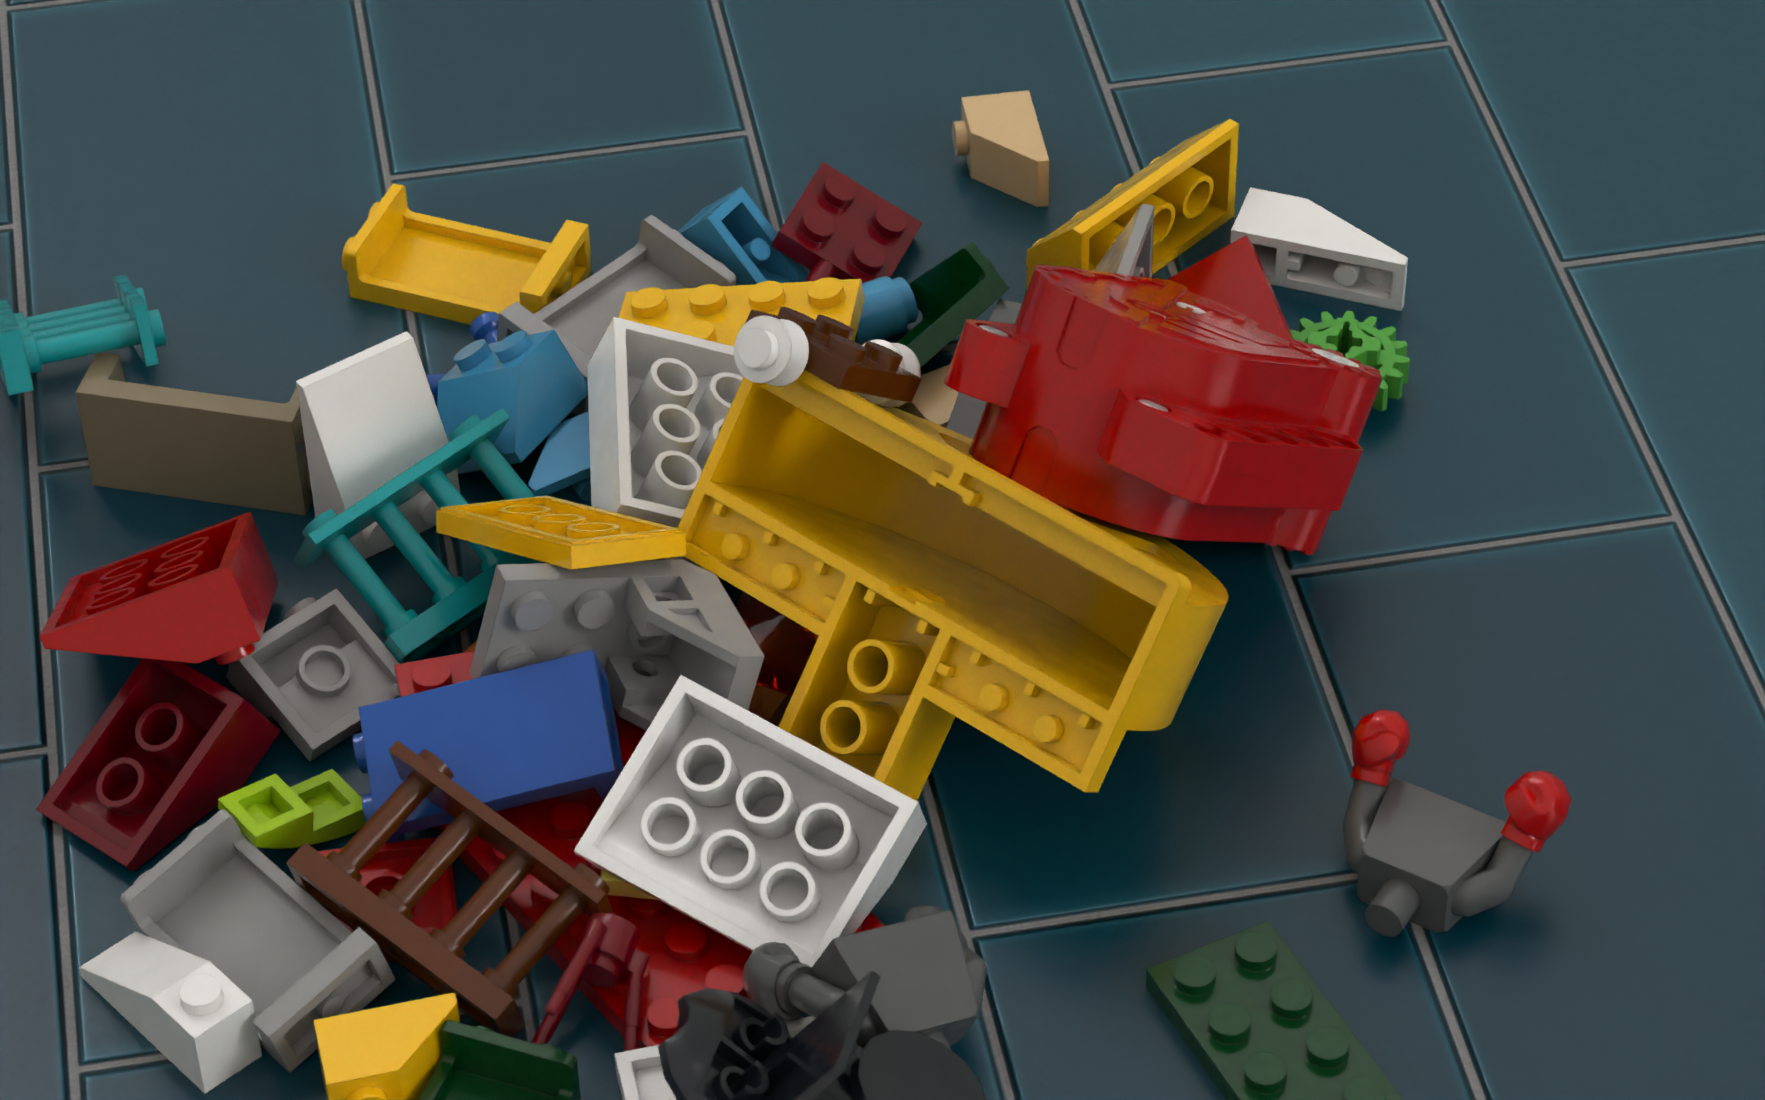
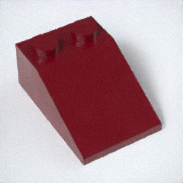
(157, 762)

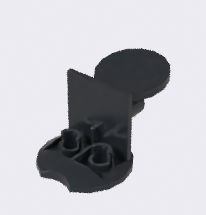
(742, 1052)

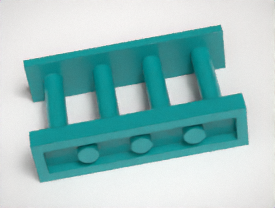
(77, 333)
(455, 600)

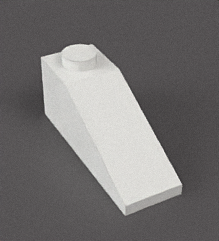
(1320, 252)
(178, 1006)

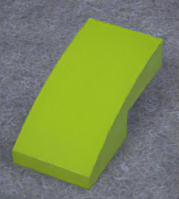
(287, 816)

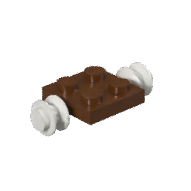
(784, 345)

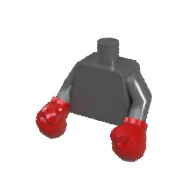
(1430, 855)

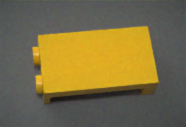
(456, 266)

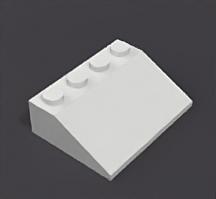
(654, 417)
(750, 827)

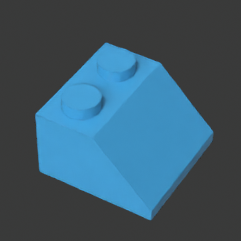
(521, 374)

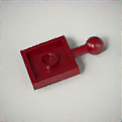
(845, 230)

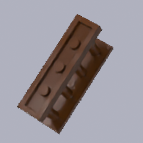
(439, 955)

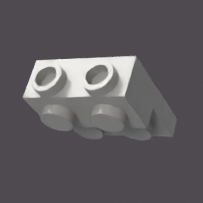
(316, 673)

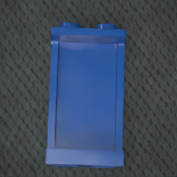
(501, 735)

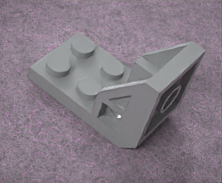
(638, 617)

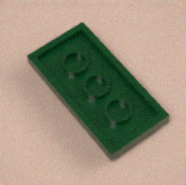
(1263, 1023)

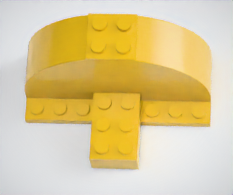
(942, 589)

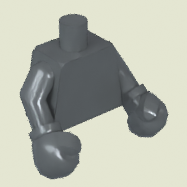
(924, 966)

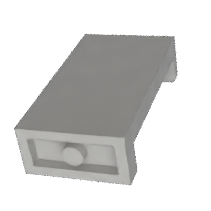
(585, 311)
(262, 932)

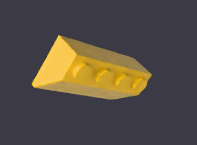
(1190, 197)

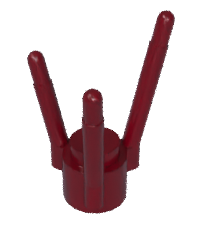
(601, 958)

